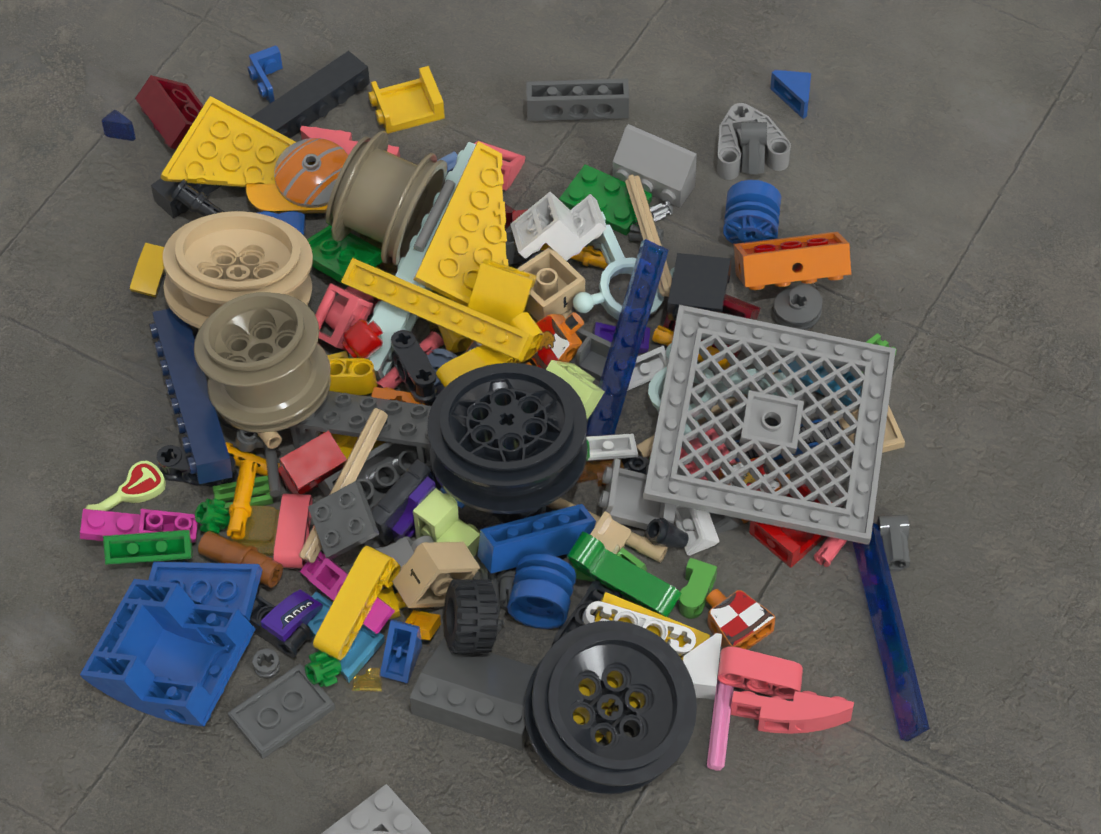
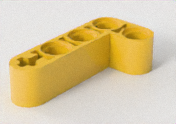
(485, 356)
(354, 601)

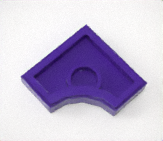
(405, 526)

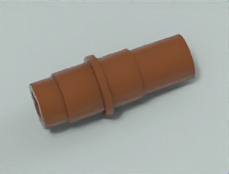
(227, 551)

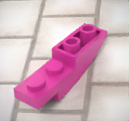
(103, 523)
(329, 579)

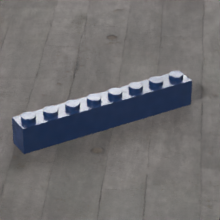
(191, 398)

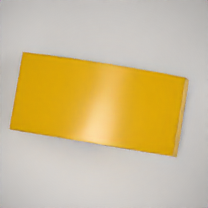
(148, 271)

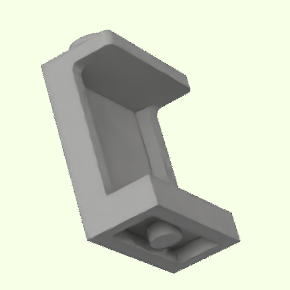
(625, 499)

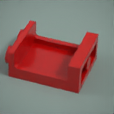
(786, 543)

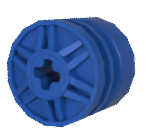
(752, 212)
(541, 591)

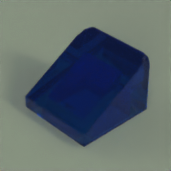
(118, 126)

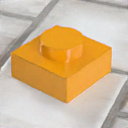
(426, 621)

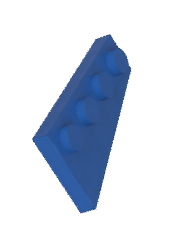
(213, 583)

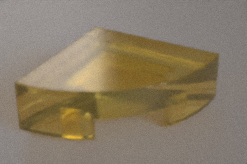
(368, 682)

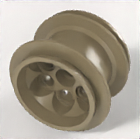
(383, 196)
(263, 361)

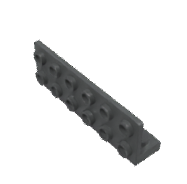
(348, 414)

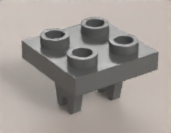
(343, 520)

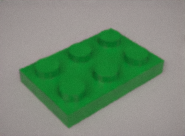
(609, 193)
(334, 256)

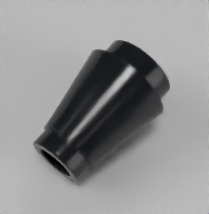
(664, 533)

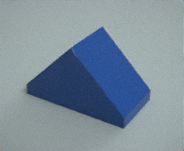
(792, 89)
(401, 651)

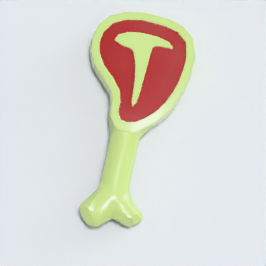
(142, 484)

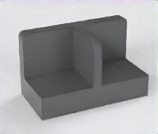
(591, 354)

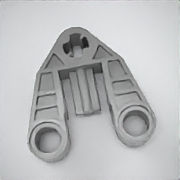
(729, 155)

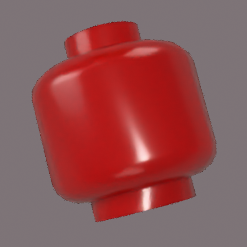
(363, 339)

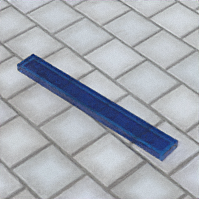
(627, 338)
(891, 637)

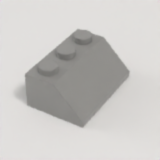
(662, 166)

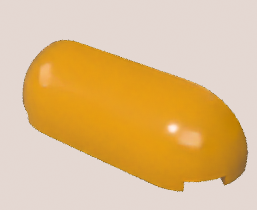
(268, 198)

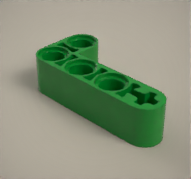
(620, 575)

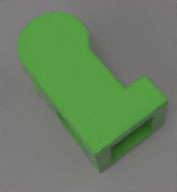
(700, 584)

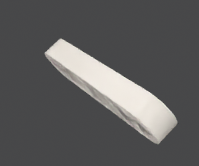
(644, 621)

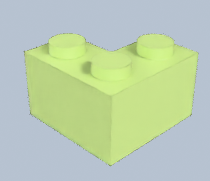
(580, 382)
(439, 518)

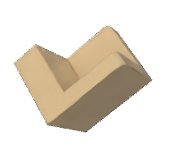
(611, 533)

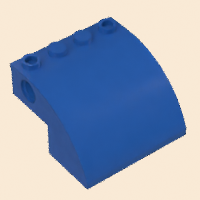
(168, 652)

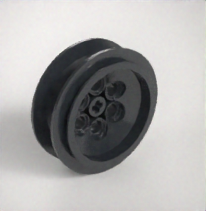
(507, 438)
(644, 670)

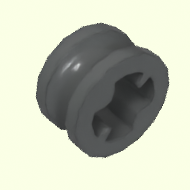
(262, 670)

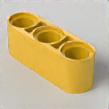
(352, 376)

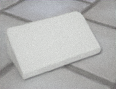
(647, 366)
(612, 447)
(698, 527)

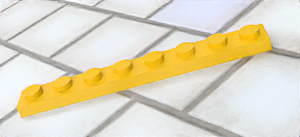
(437, 309)

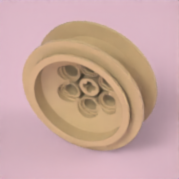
(231, 257)

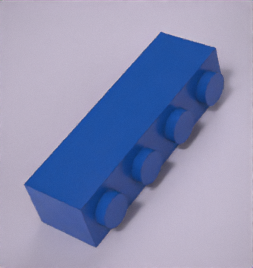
(545, 533)

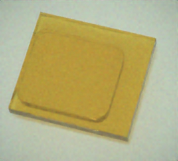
(261, 529)

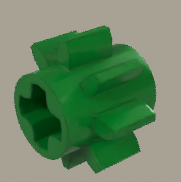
(212, 515)
(322, 669)

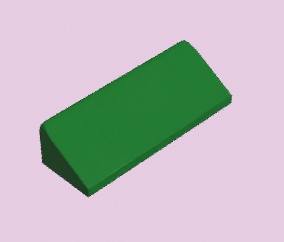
(147, 547)

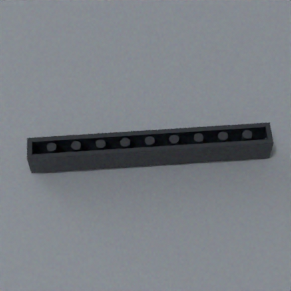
(288, 113)

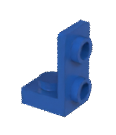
(264, 63)

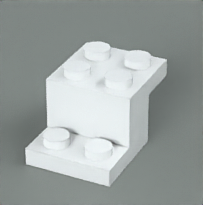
(558, 226)

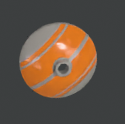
(304, 183)

